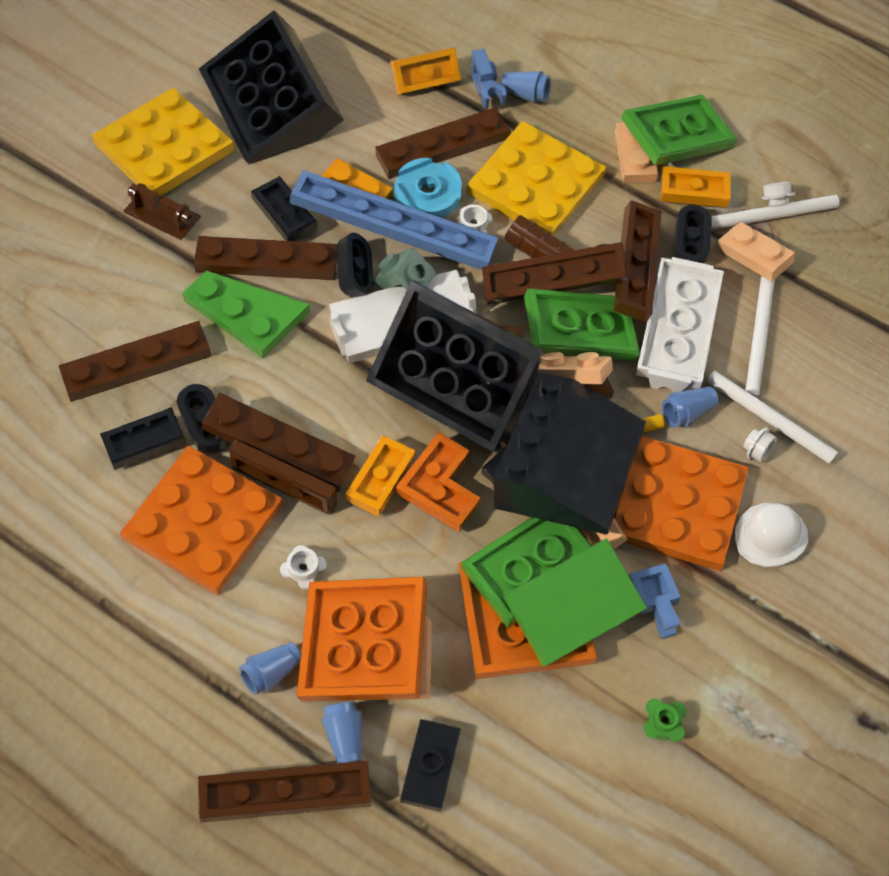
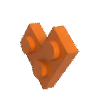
(432, 487)

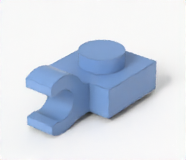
(483, 76)
(659, 595)

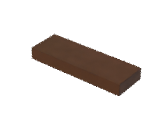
(283, 477)

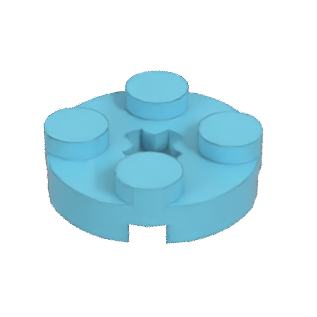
(423, 172)

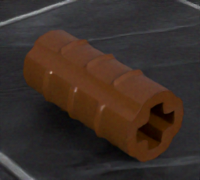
(533, 239)

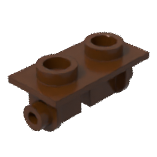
(160, 211)

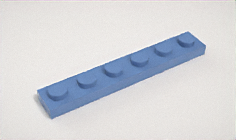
(393, 220)

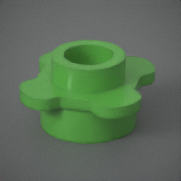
(664, 731)

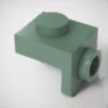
(403, 269)

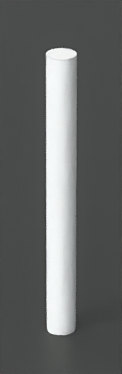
(775, 212)
(759, 338)
(772, 417)

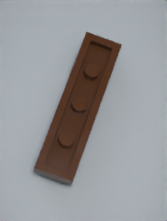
(444, 141)
(640, 246)
(266, 258)
(555, 272)
(134, 361)
(238, 421)
(284, 791)

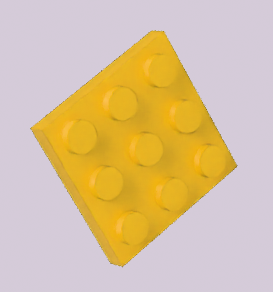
(163, 142)
(536, 178)

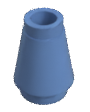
(528, 85)
(687, 406)
(268, 668)
(344, 731)

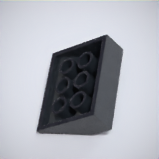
(270, 91)
(456, 367)
(567, 456)

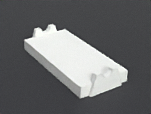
(364, 320)
(680, 324)

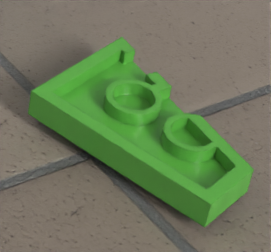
(245, 311)

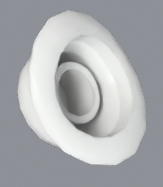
(770, 535)

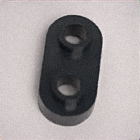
(692, 239)
(355, 265)
(198, 395)

